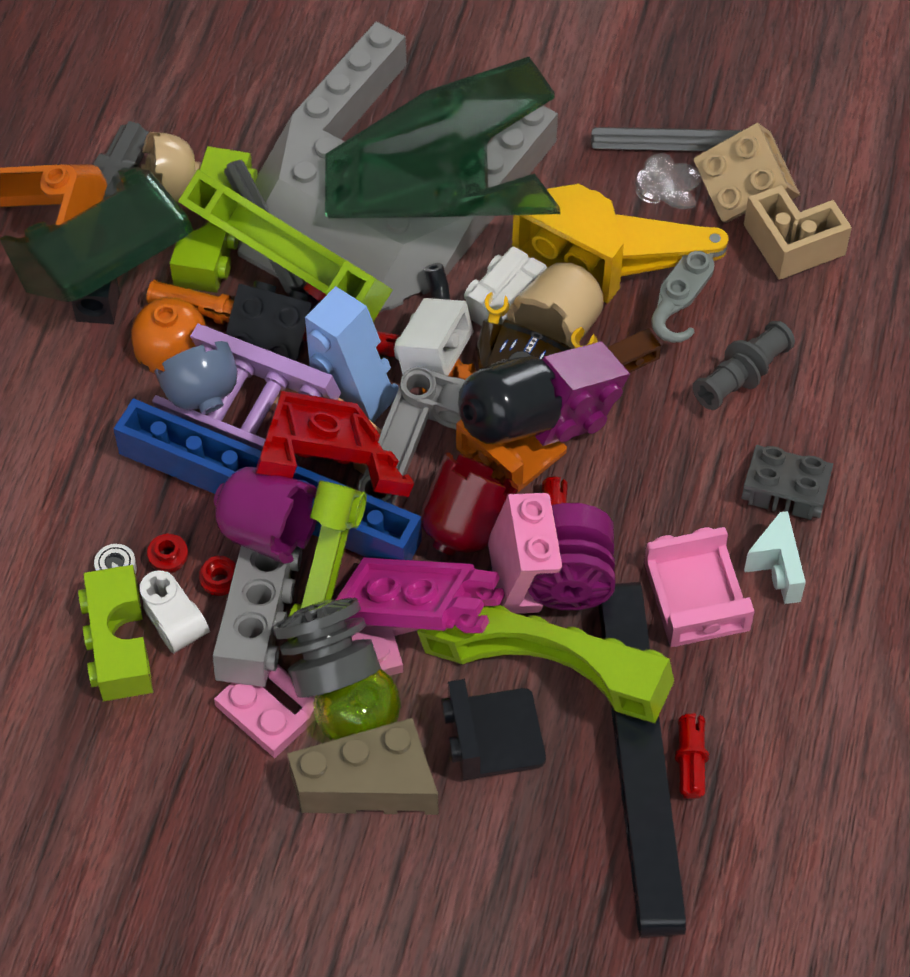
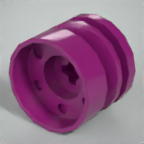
(587, 560)

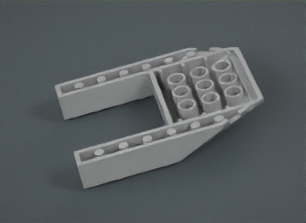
(383, 247)

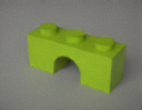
(119, 664)

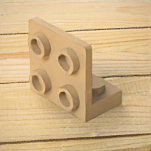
(743, 168)

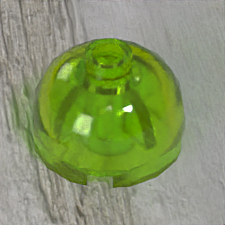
(358, 706)

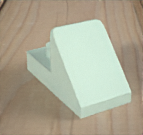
(778, 551)

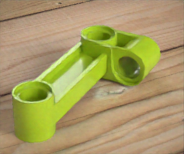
(337, 511)

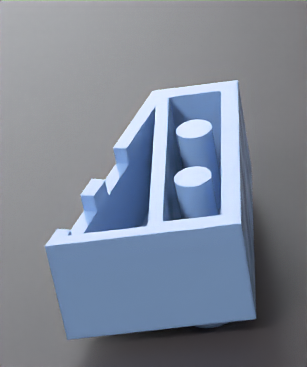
(344, 345)

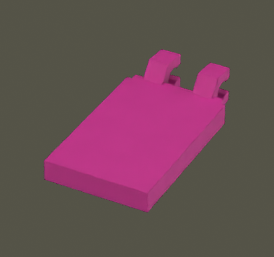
(422, 594)

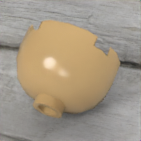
(170, 162)

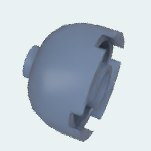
(199, 377)

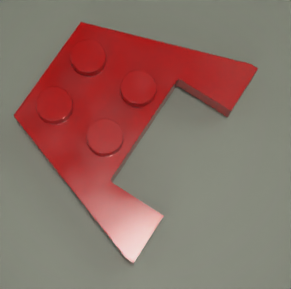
(331, 431)

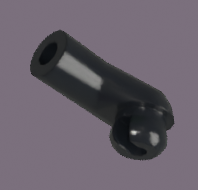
(437, 281)

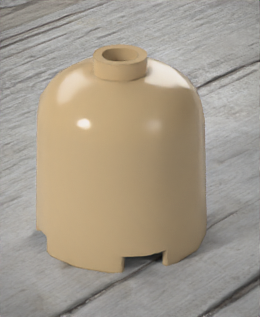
(559, 302)

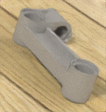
(410, 415)

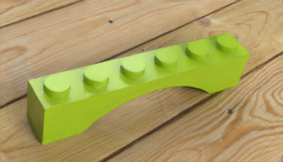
(281, 242)
(629, 678)

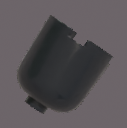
(509, 401)

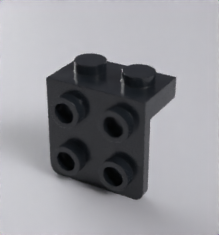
(270, 318)
(493, 731)

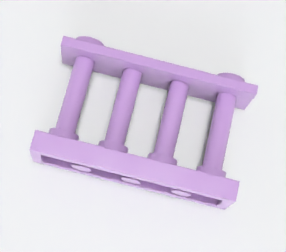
(253, 360)

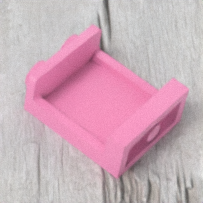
(522, 547)
(697, 587)

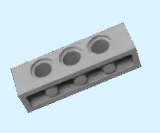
(254, 604)

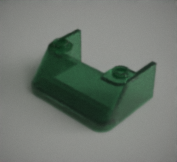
(99, 242)

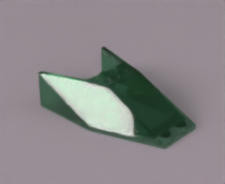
(434, 153)

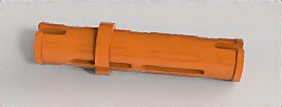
(208, 305)

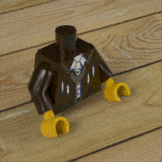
(510, 340)

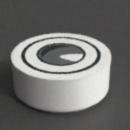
(114, 556)

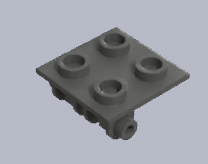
(787, 477)

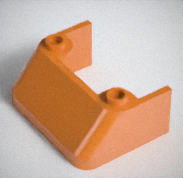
(72, 186)

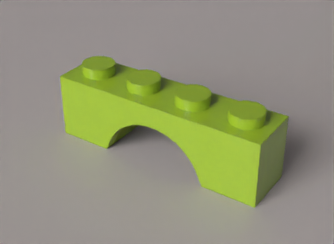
(203, 255)

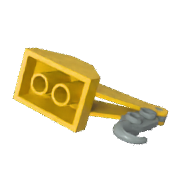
(623, 245)

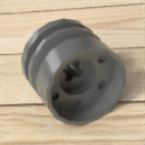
(325, 641)

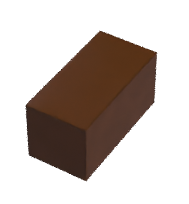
(637, 350)

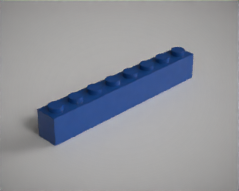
(211, 458)

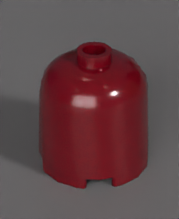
(463, 505)

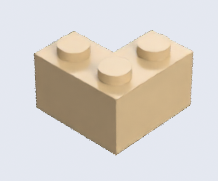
(792, 238)

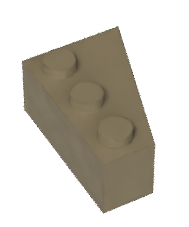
(365, 772)

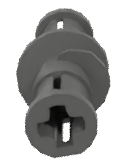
(743, 364)

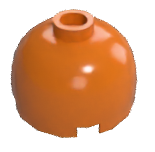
(164, 331)

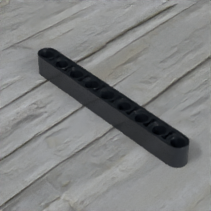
(644, 786)

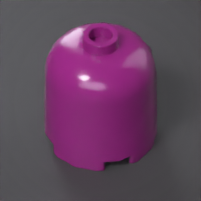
(265, 513)

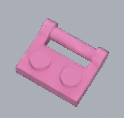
(263, 715)

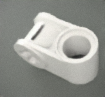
(174, 614)

